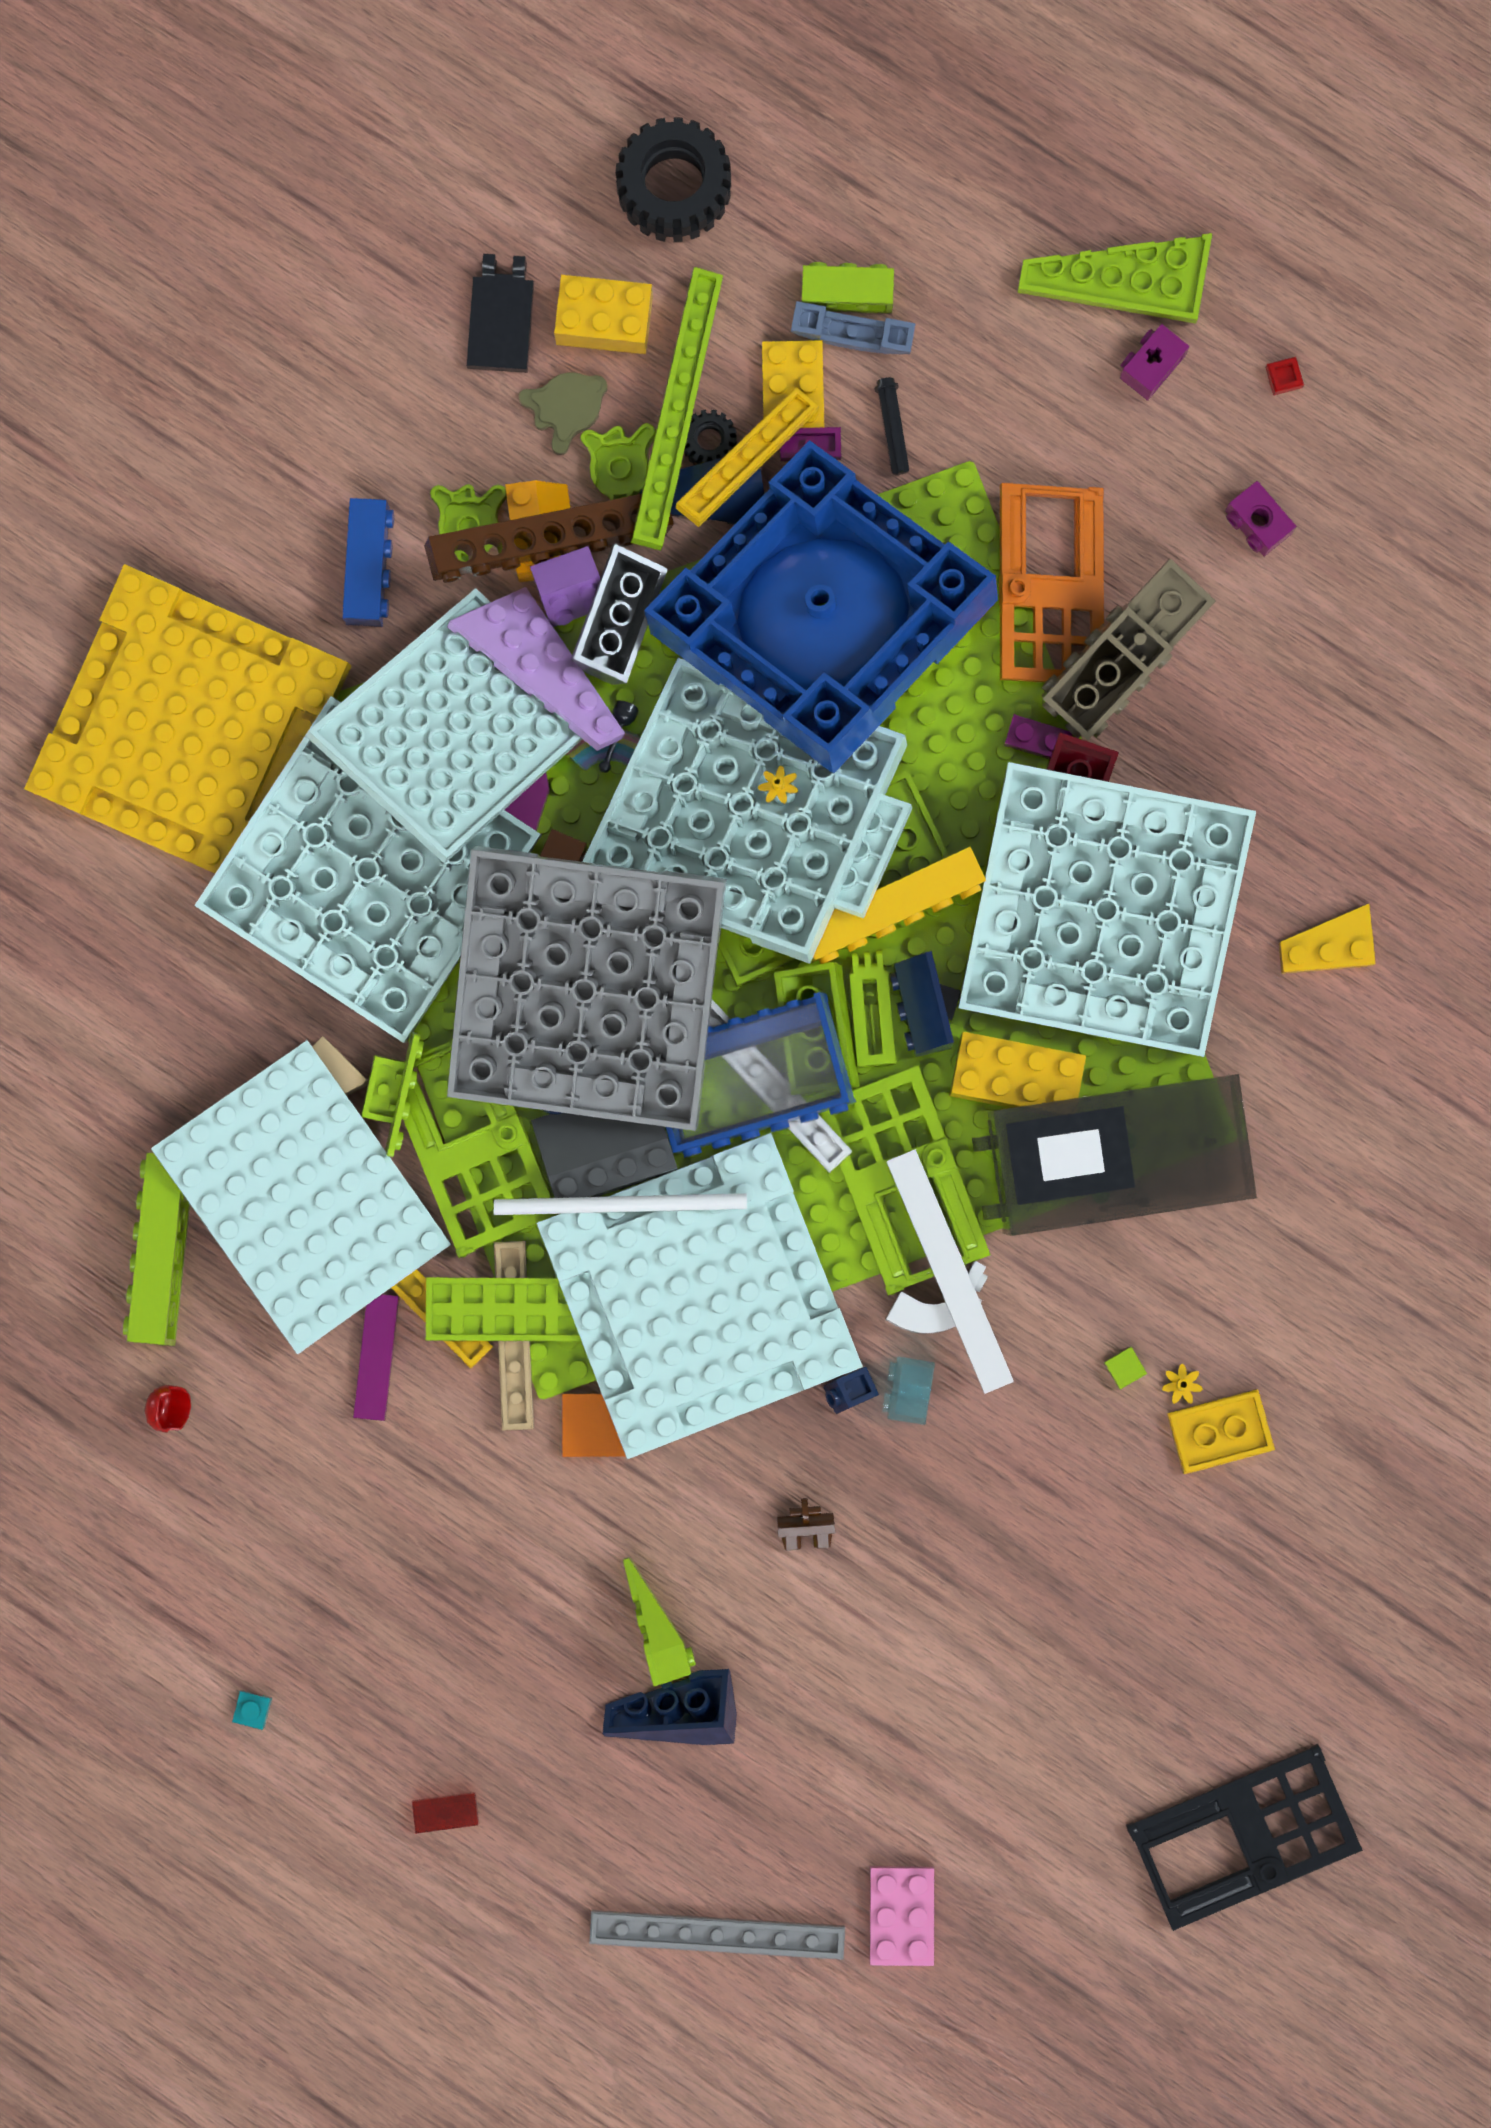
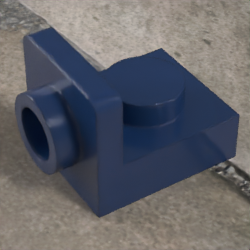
(850, 1390)

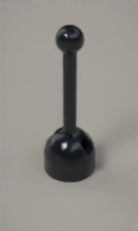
(625, 714)

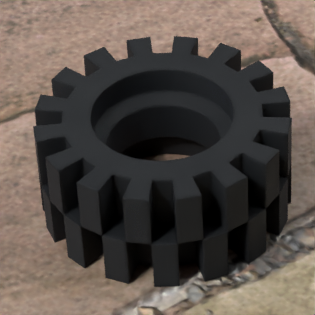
(709, 421)

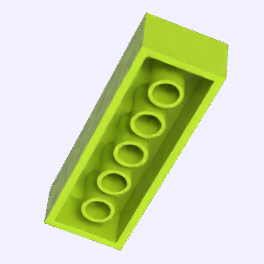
(158, 1258)

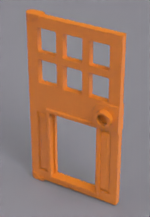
(1042, 592)

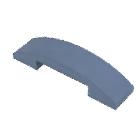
(852, 331)

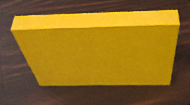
(1220, 1431)

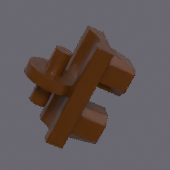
(805, 1522)

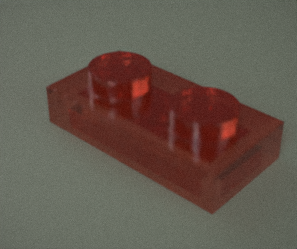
(445, 1812)

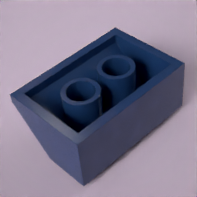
(922, 1005)

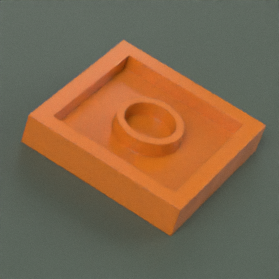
(588, 1427)

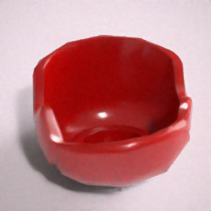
(168, 1408)

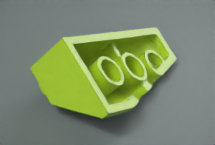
(663, 1645)

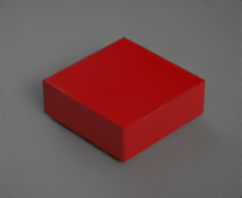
(1284, 376)

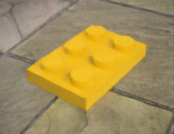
(791, 366)

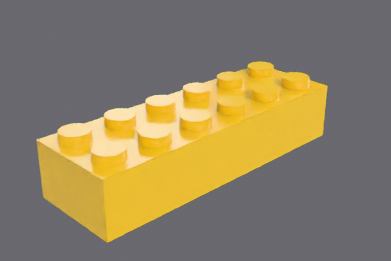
(904, 902)

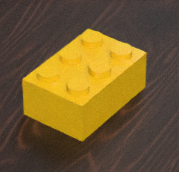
(603, 314)

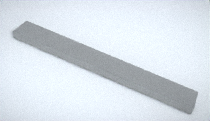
(717, 1934)

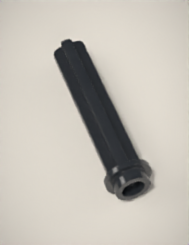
(892, 425)

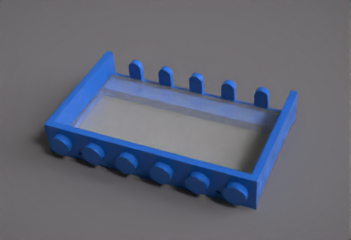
(767, 1074)

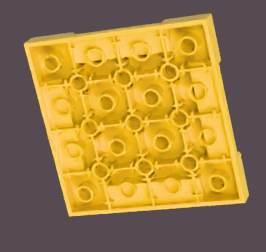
(181, 719)

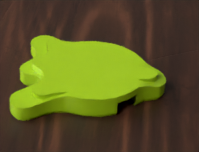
(619, 461)
(465, 510)

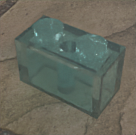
(909, 1390)

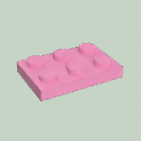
(901, 1916)

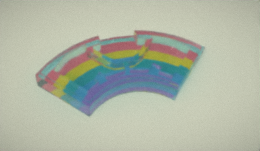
(587, 756)

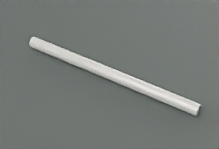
(620, 1204)

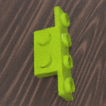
(388, 1091)

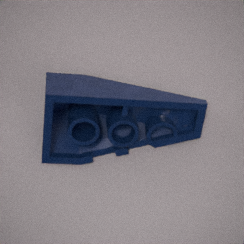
(734, 507)
(687, 1712)

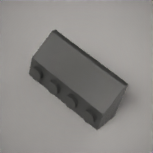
(617, 616)

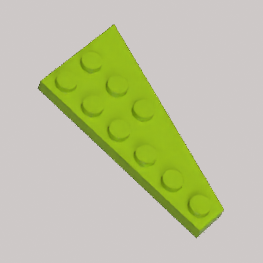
(1133, 278)

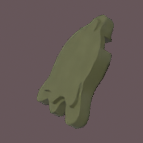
(567, 405)

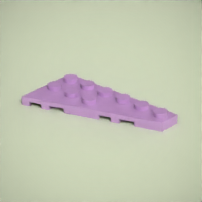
(537, 660)

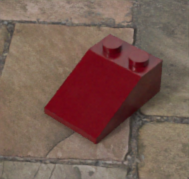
(1082, 758)

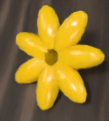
(778, 789)
(1175, 1384)

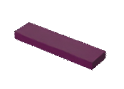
(376, 1358)

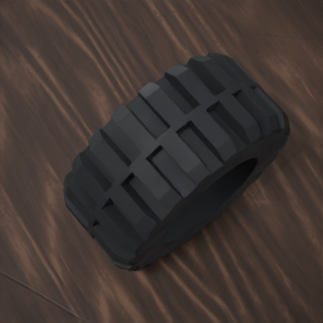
(667, 142)

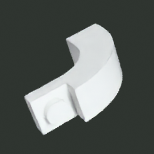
(929, 1318)

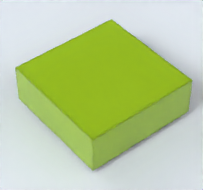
(1125, 1368)

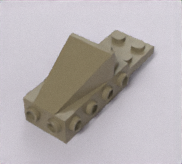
(1125, 651)

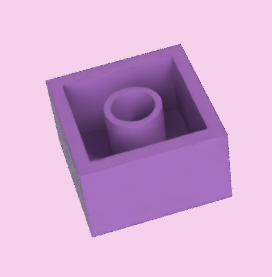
(566, 585)

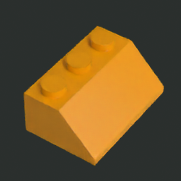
(532, 499)

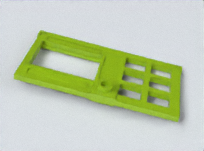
(461, 1155)
(875, 1181)

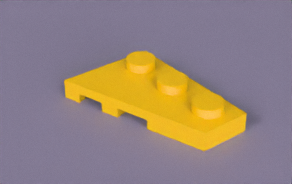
(1331, 945)

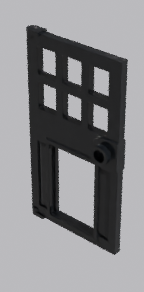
(1252, 1833)

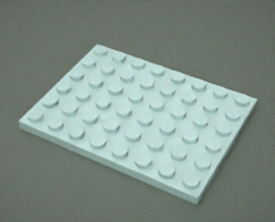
(443, 737)
(301, 1196)

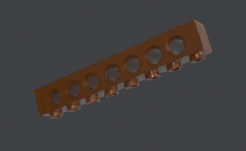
(531, 529)

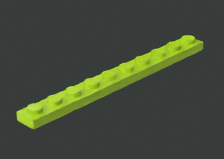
(677, 409)

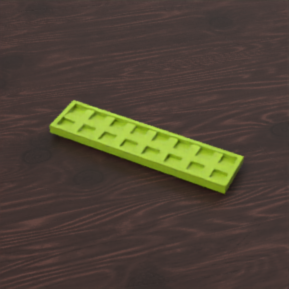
(497, 1310)

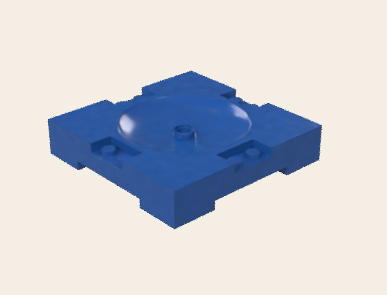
(836, 667)

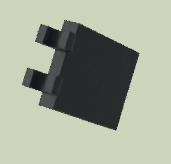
(500, 318)

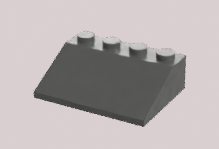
(600, 1154)

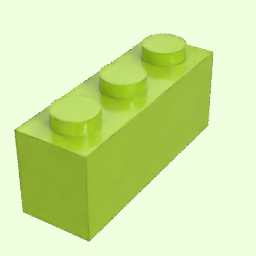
(849, 287)

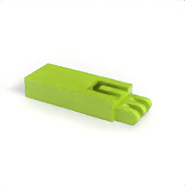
(871, 1022)

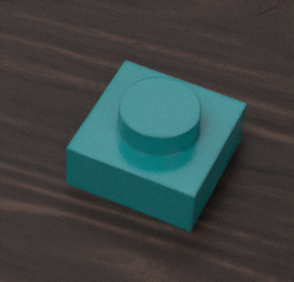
(252, 1709)

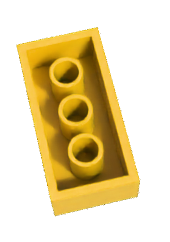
(1014, 1072)

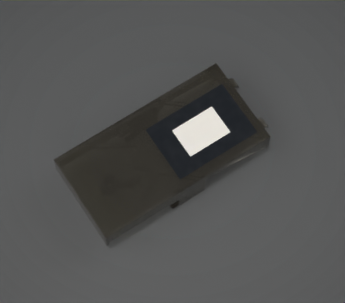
(1119, 1155)

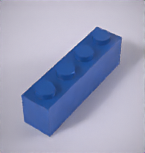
(366, 562)

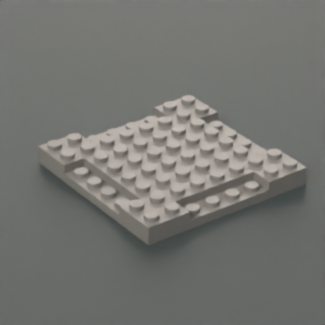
(585, 988)

